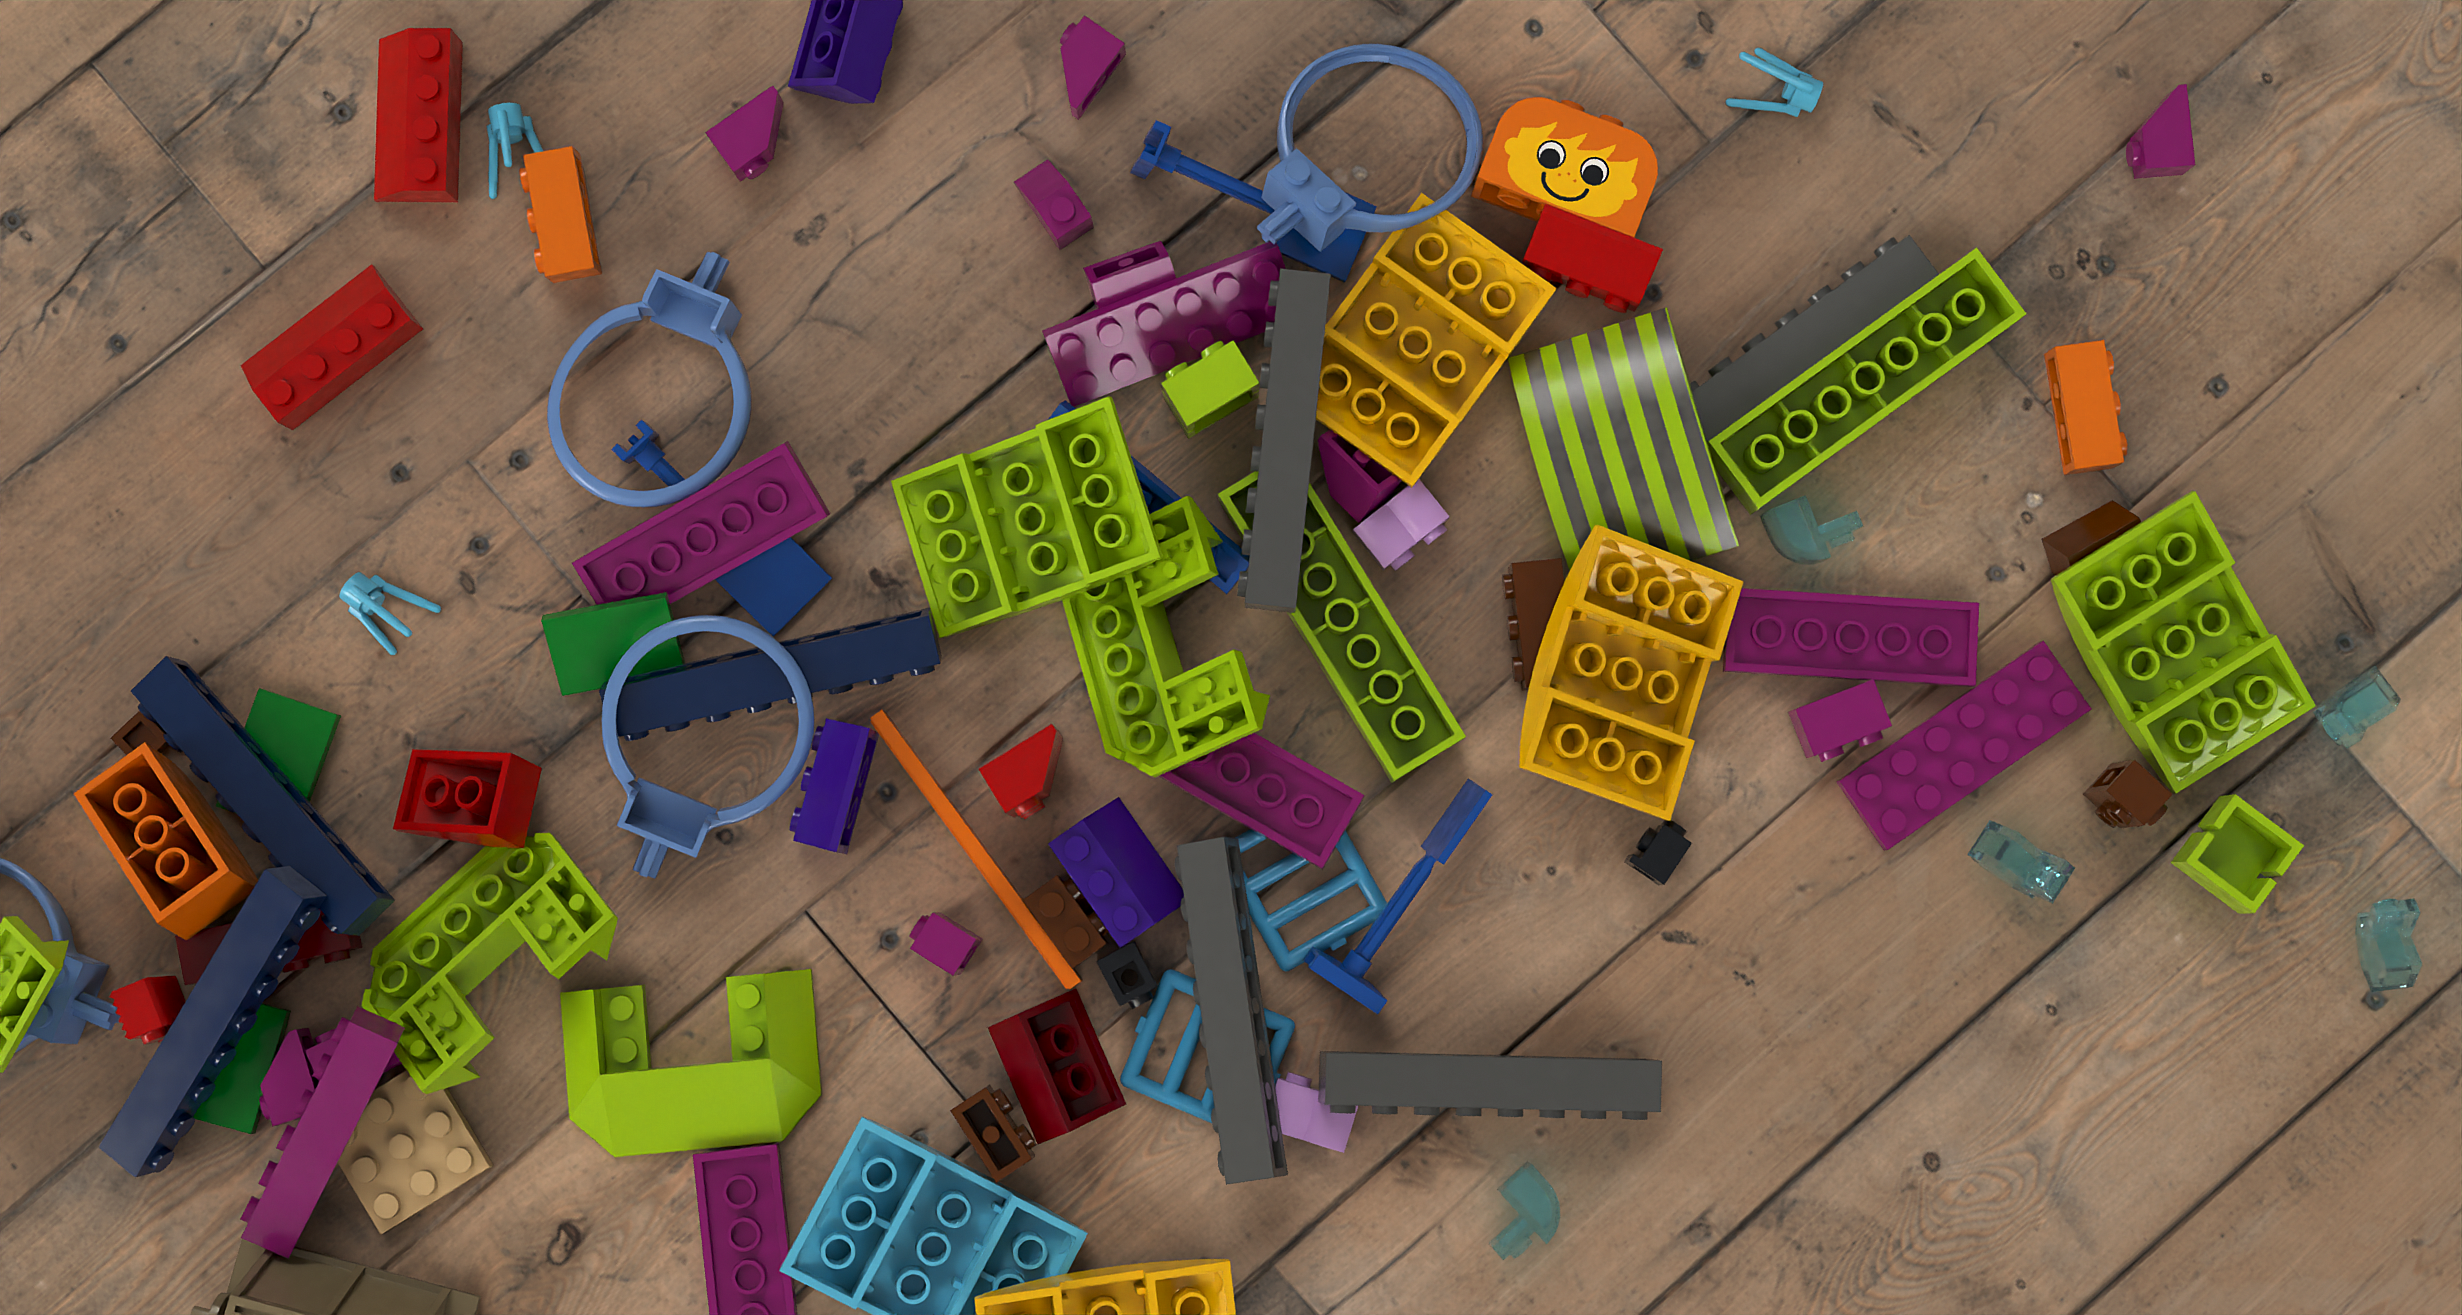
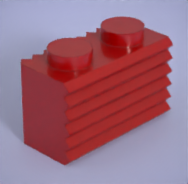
(148, 1007)

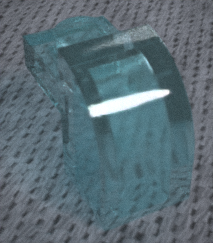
(1799, 537)
(2357, 707)
(2020, 863)
(2387, 945)
(1537, 1210)

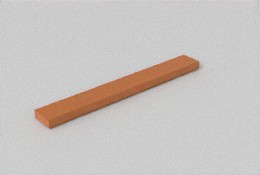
(973, 847)

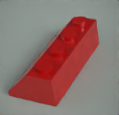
(418, 116)
(330, 348)

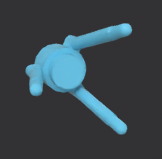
(1799, 90)
(506, 128)
(365, 597)

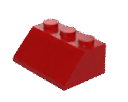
(1591, 259)
(1025, 773)

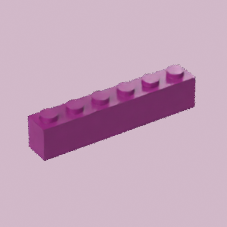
(322, 1132)

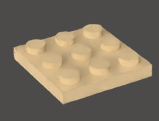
(409, 1151)

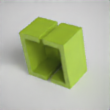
(1209, 388)
(2234, 851)

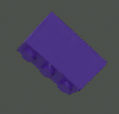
(845, 48)
(834, 785)
(1118, 871)

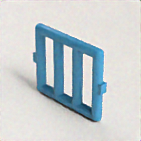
(1333, 937)
(1147, 1029)

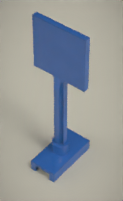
(1334, 259)
(767, 586)
(1438, 847)

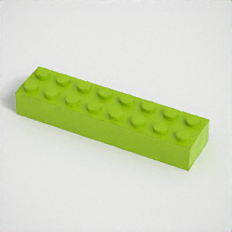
(1864, 380)
(1359, 644)

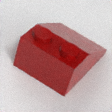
(468, 797)

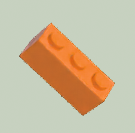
(560, 214)
(2085, 407)

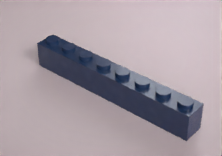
(754, 680)
(260, 794)
(213, 1021)

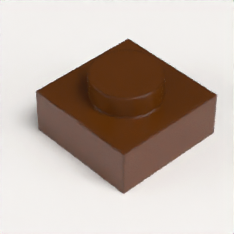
(138, 731)

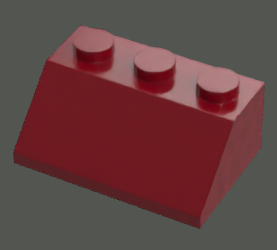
(1057, 1066)

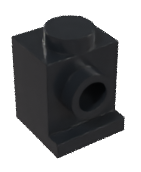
(1660, 851)
(1116, 963)

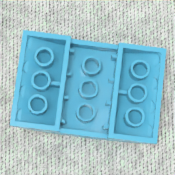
(922, 1231)

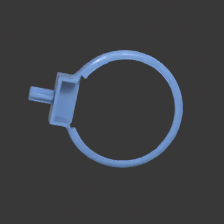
(1311, 200)
(689, 310)
(670, 817)
(75, 990)

